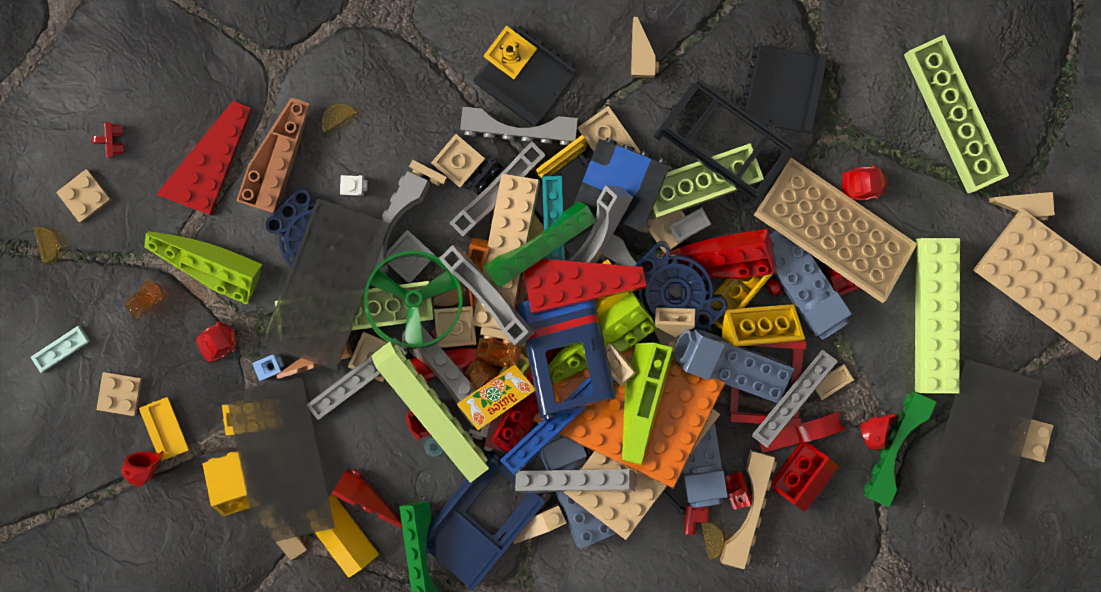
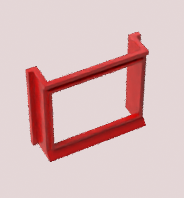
(797, 347)

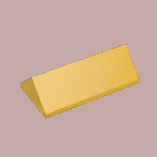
(737, 294)
(762, 325)
(347, 541)

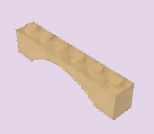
(738, 546)

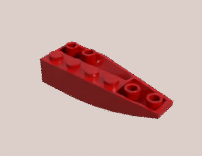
(733, 255)
(460, 357)
(519, 418)

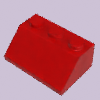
(804, 475)

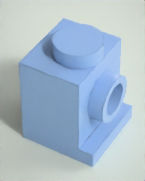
(262, 369)

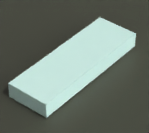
(60, 349)

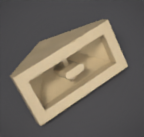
(675, 320)

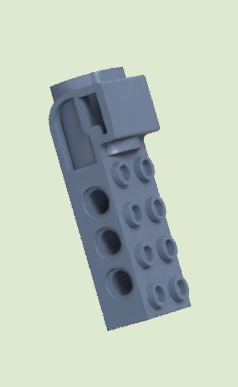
(808, 288)
(736, 366)
(569, 455)
(704, 474)

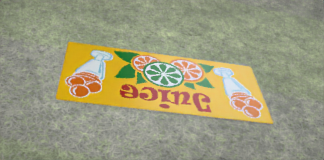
(496, 397)

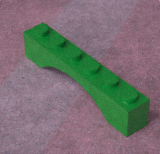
(514, 262)
(882, 485)
(415, 525)

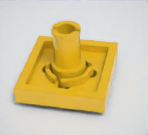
(508, 40)

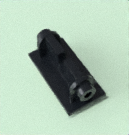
(490, 169)

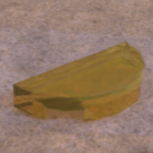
(336, 115)
(47, 244)
(713, 539)

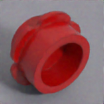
(773, 286)

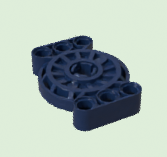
(292, 226)
(678, 273)

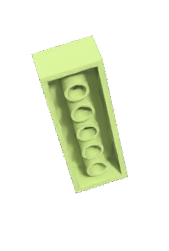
(698, 184)

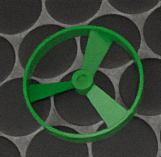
(413, 299)

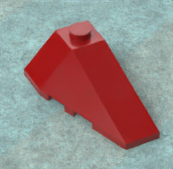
(357, 490)

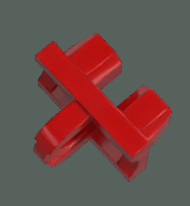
(111, 130)
(740, 497)

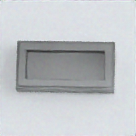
(689, 225)

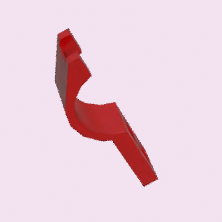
(806, 432)

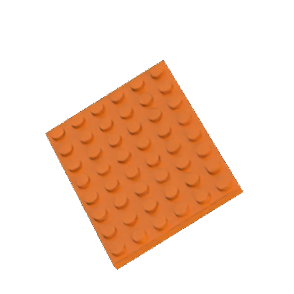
(677, 426)

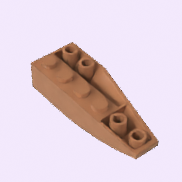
(274, 159)

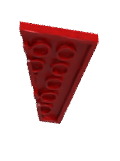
(204, 170)
(568, 283)

